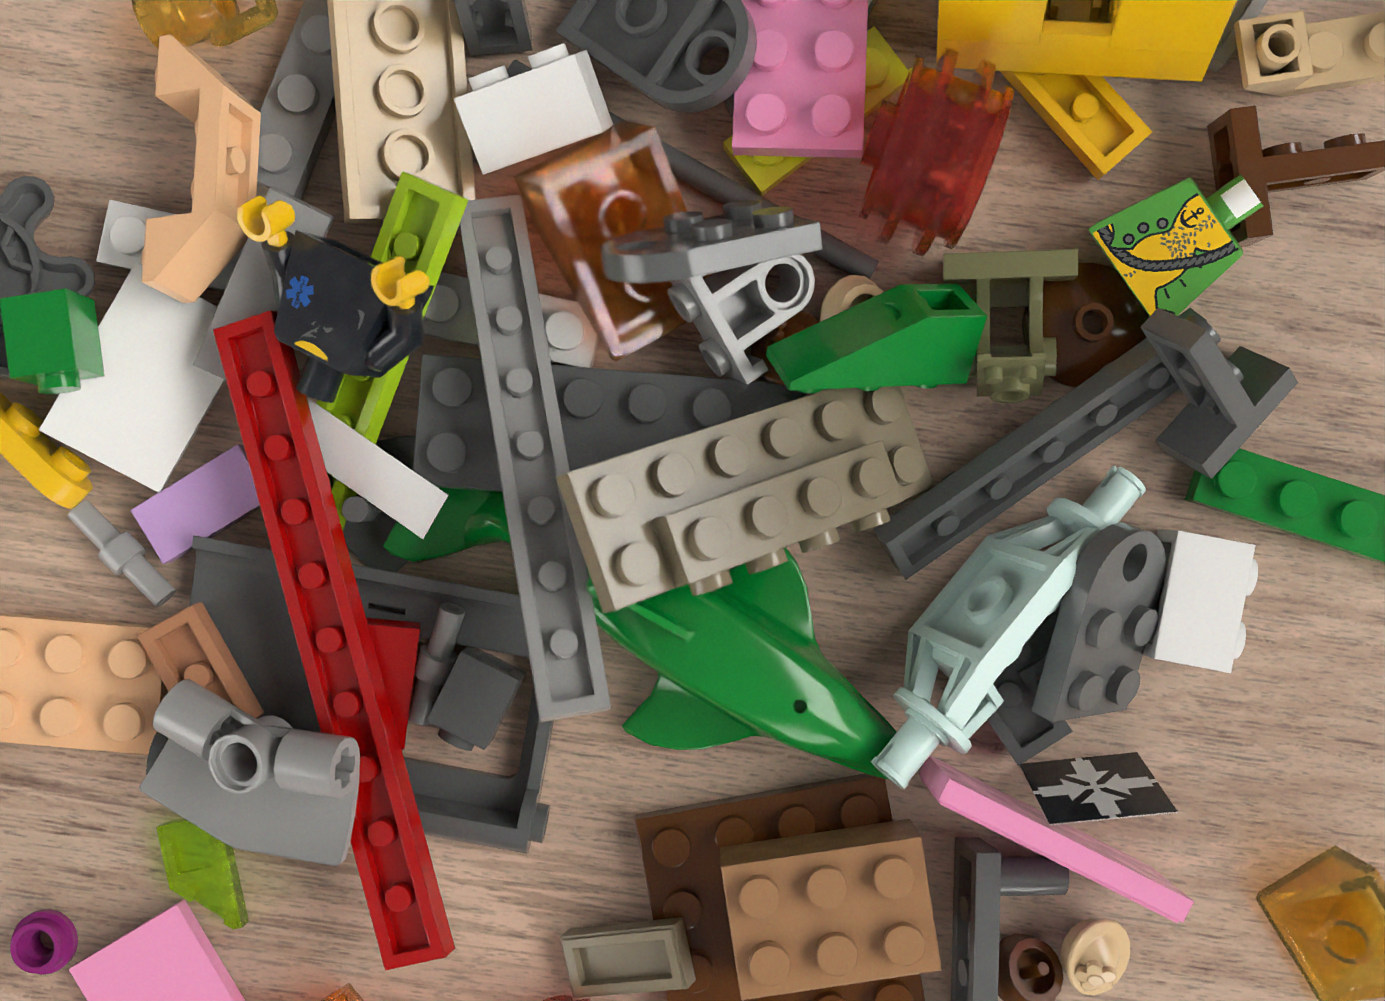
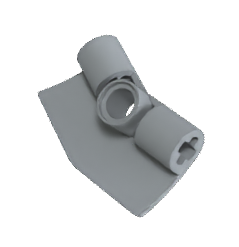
(254, 778)

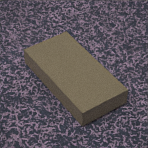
(628, 958)

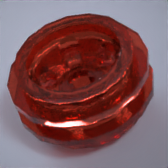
(934, 151)

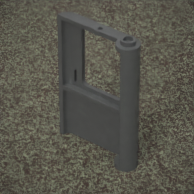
(453, 802)

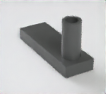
(978, 884)

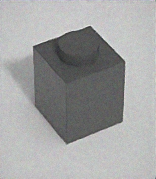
(475, 699)

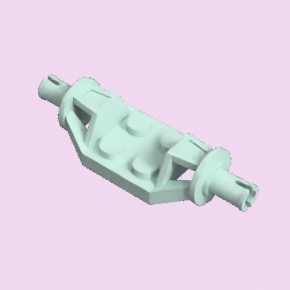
(986, 619)

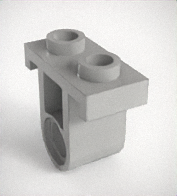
(736, 310)

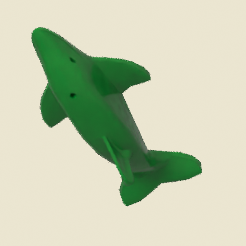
(724, 659)

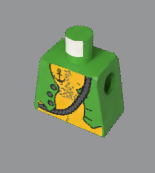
(1176, 241)

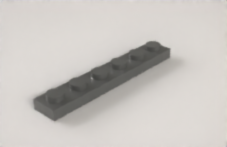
(1027, 458)

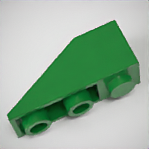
(894, 339)

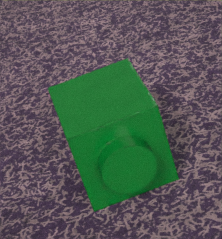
(52, 339)

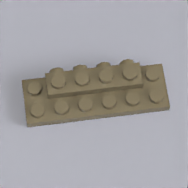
(743, 493)

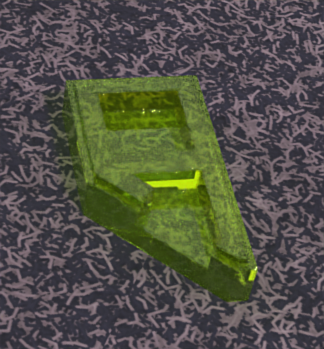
(203, 870)

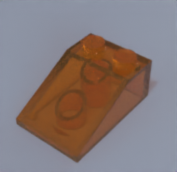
(592, 195)

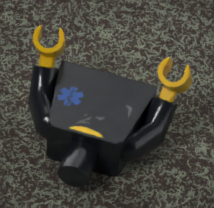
(336, 301)

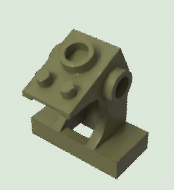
(1012, 281)

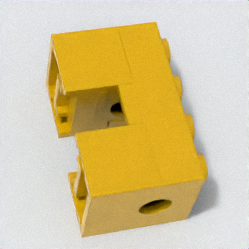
(1086, 36)

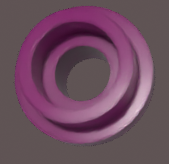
(28, 949)

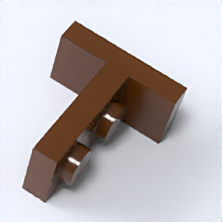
(1283, 167)

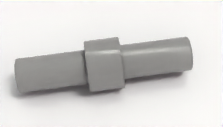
(121, 553)
(435, 661)

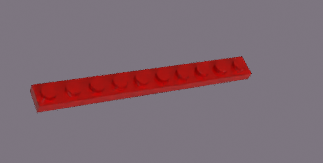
(334, 637)

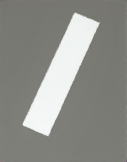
(376, 474)

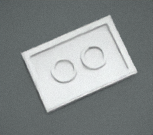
(150, 393)

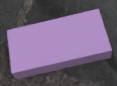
(199, 505)

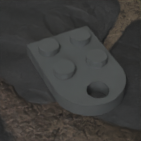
(662, 45)
(701, 246)
(1103, 626)

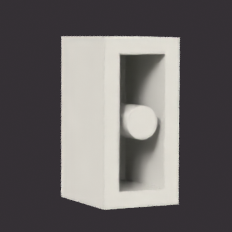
(533, 110)
(1202, 600)

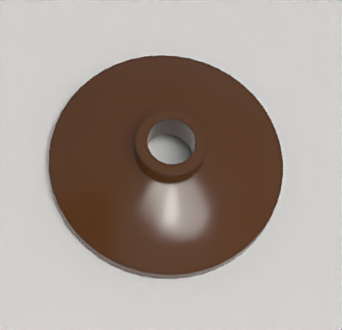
(1064, 305)

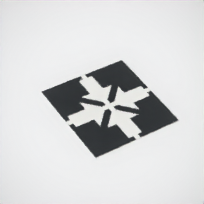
(1096, 788)

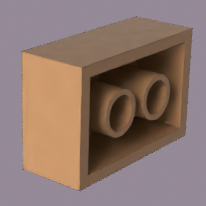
(829, 909)

